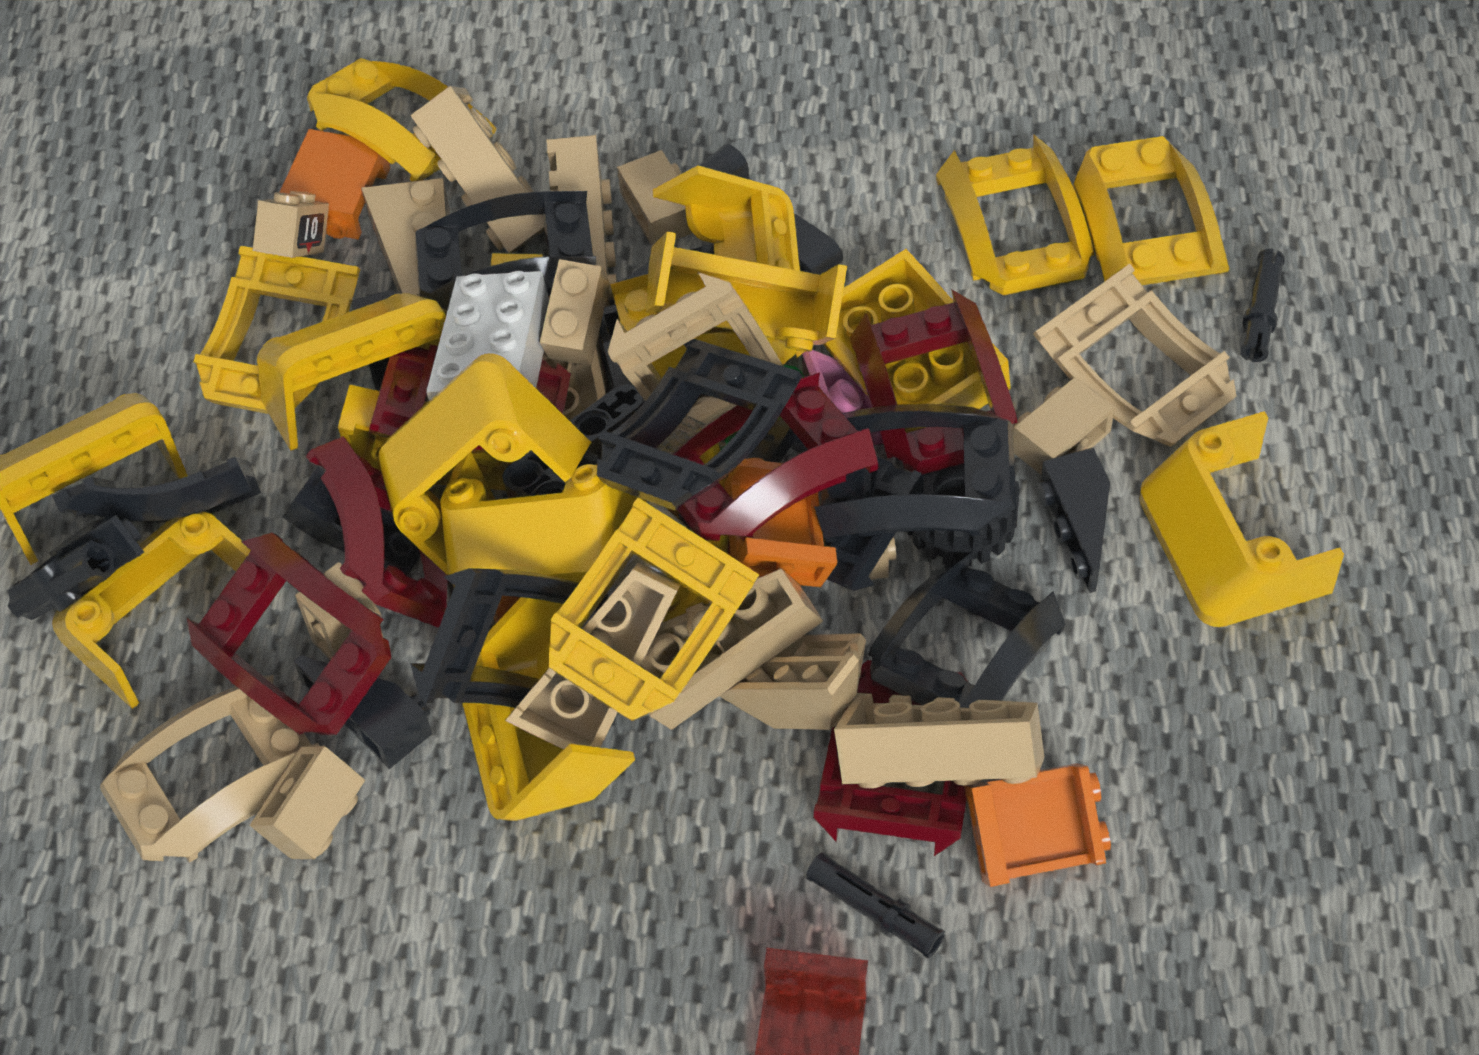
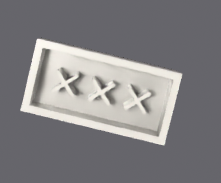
(493, 316)

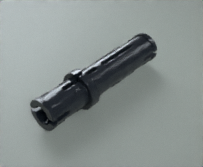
(1261, 316)
(890, 914)

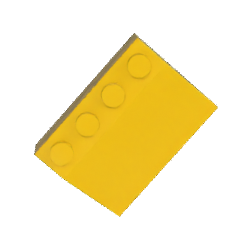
(893, 291)

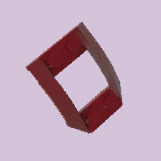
(915, 335)
(407, 382)
(832, 452)
(358, 495)
(244, 602)
(884, 808)

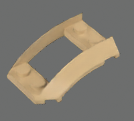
(1109, 307)
(679, 324)
(147, 811)

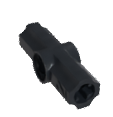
(61, 580)

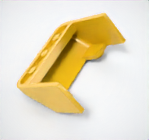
(737, 216)
(782, 300)
(340, 347)
(484, 407)
(79, 451)
(533, 534)
(1214, 563)
(102, 606)
(518, 769)

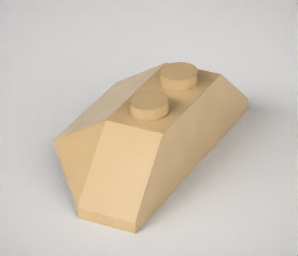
(804, 683)

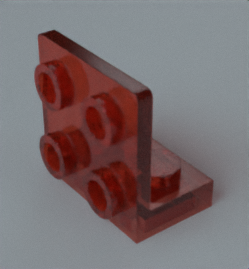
(812, 1004)

